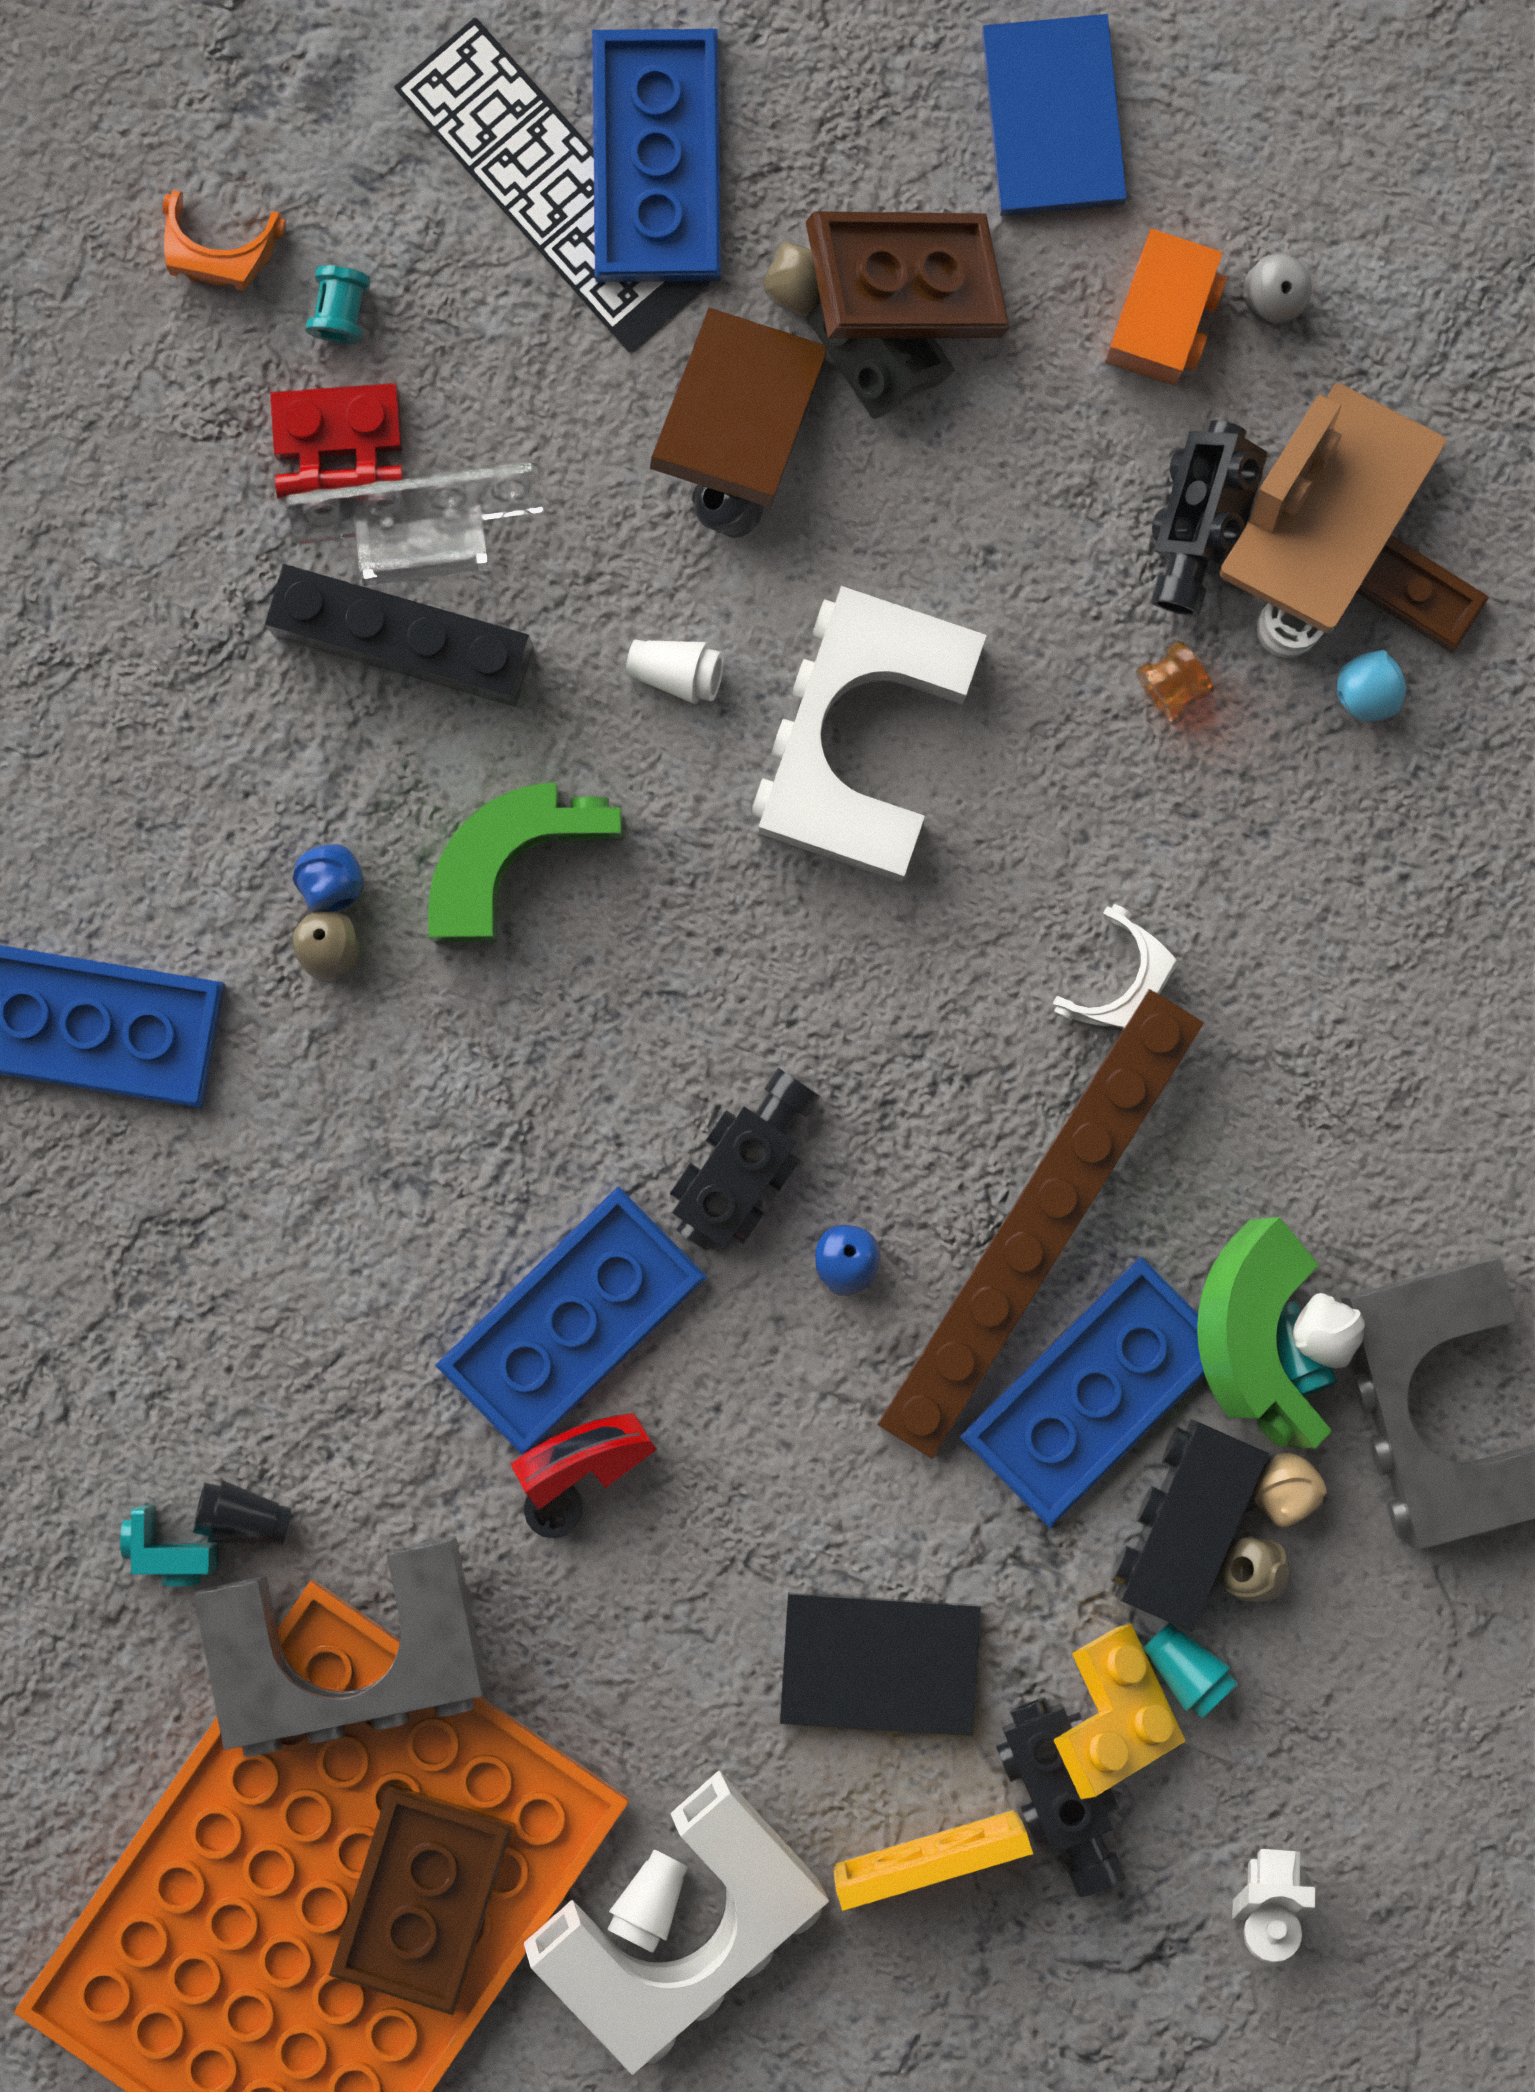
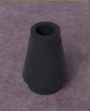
(239, 1516)

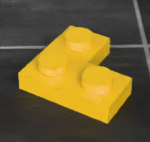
(1132, 1717)

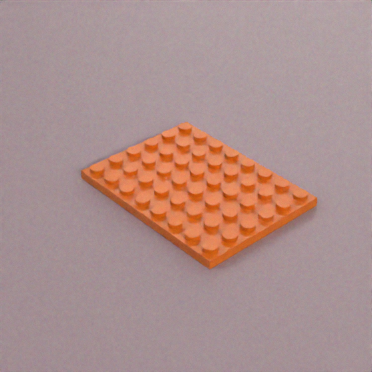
(231, 1899)

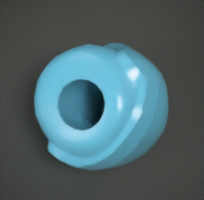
(1371, 687)

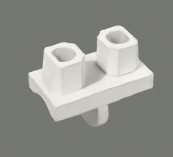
(1273, 1905)

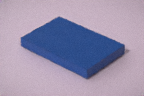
(1053, 115)

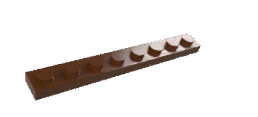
(1040, 1223)

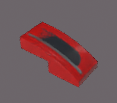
(602, 1446)

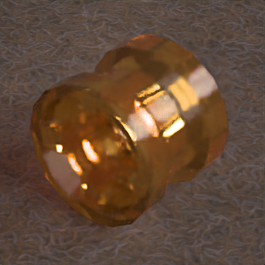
(1175, 680)

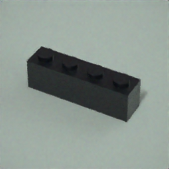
(399, 635)

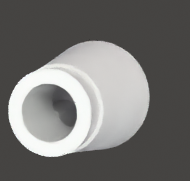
(677, 667)
(649, 1902)

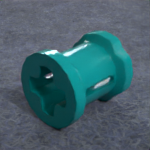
(338, 304)

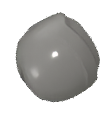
(1264, 293)

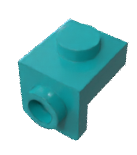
(177, 1562)

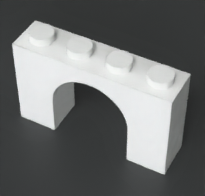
(860, 645)
(645, 2005)

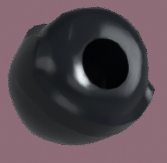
(725, 512)

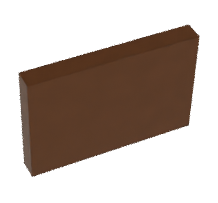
(907, 275)
(739, 407)
(421, 1899)

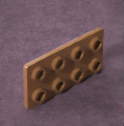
(1331, 506)

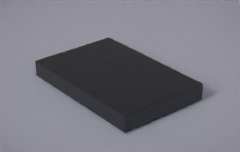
(880, 1664)

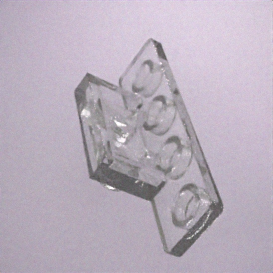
(418, 523)

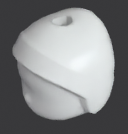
(1328, 1331)

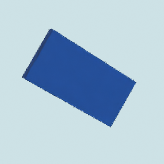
(656, 155)
(107, 1026)
(571, 1321)
(1091, 1393)

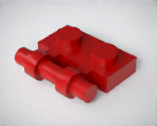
(333, 424)

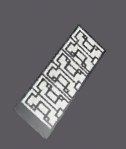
(533, 171)

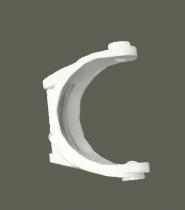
(1154, 972)

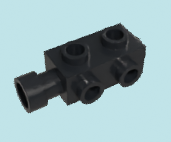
(1205, 512)
(733, 1176)
(1050, 1787)

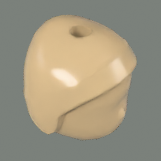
(1289, 1489)

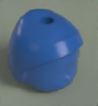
(328, 877)
(843, 1273)

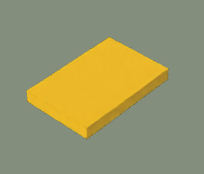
(931, 1859)

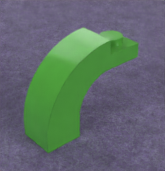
(491, 839)
(1240, 1329)

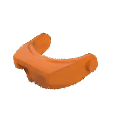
(214, 266)

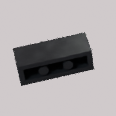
(1188, 1524)

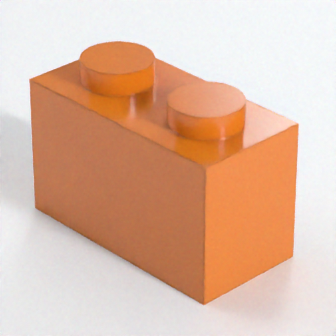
(1165, 306)

